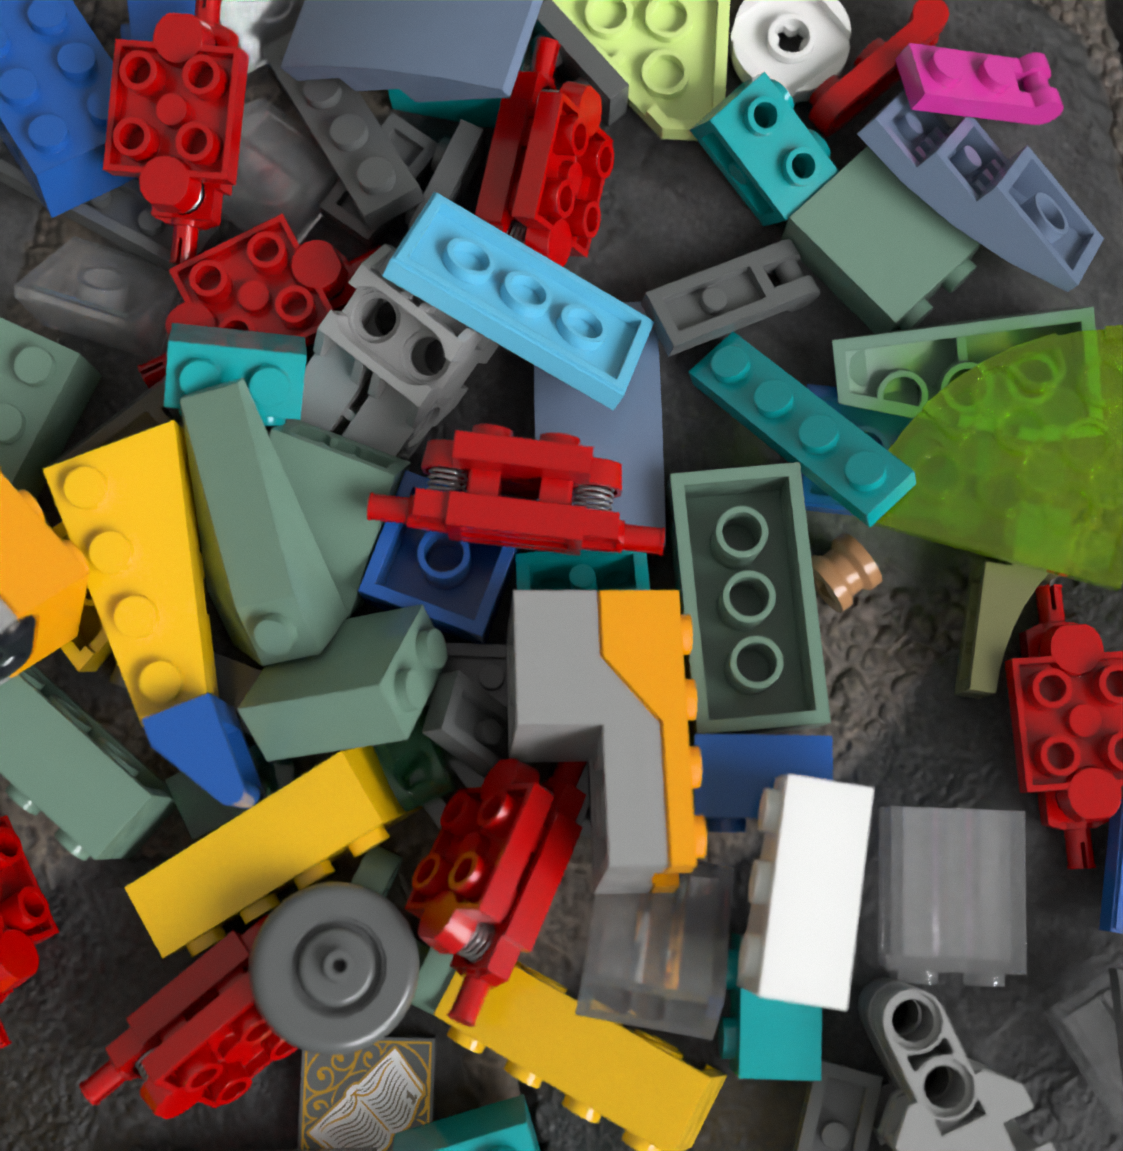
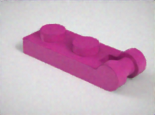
(979, 84)

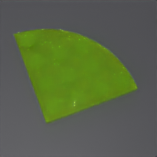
(1025, 459)

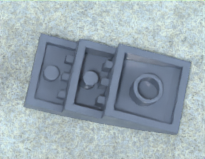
(414, 45)
(996, 200)
(626, 435)

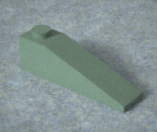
(253, 533)

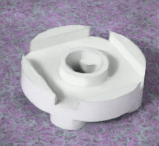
(821, 53)

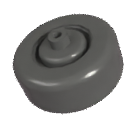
(333, 968)

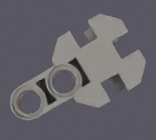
(377, 383)
(966, 1103)

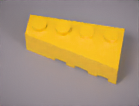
(138, 531)
(267, 850)
(593, 1061)

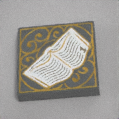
(367, 1093)

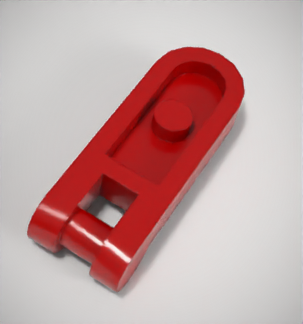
(875, 69)

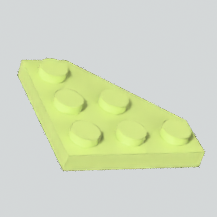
(665, 52)

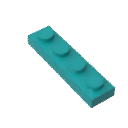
(803, 429)

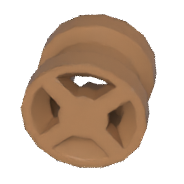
(844, 572)

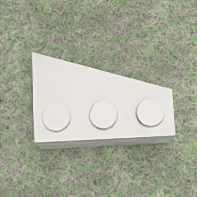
(806, 891)

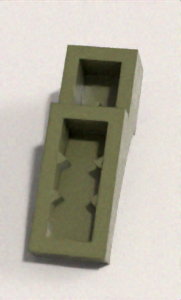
(991, 611)

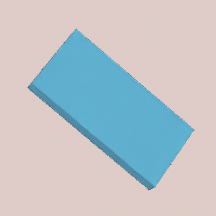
(520, 300)

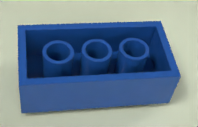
(55, 101)

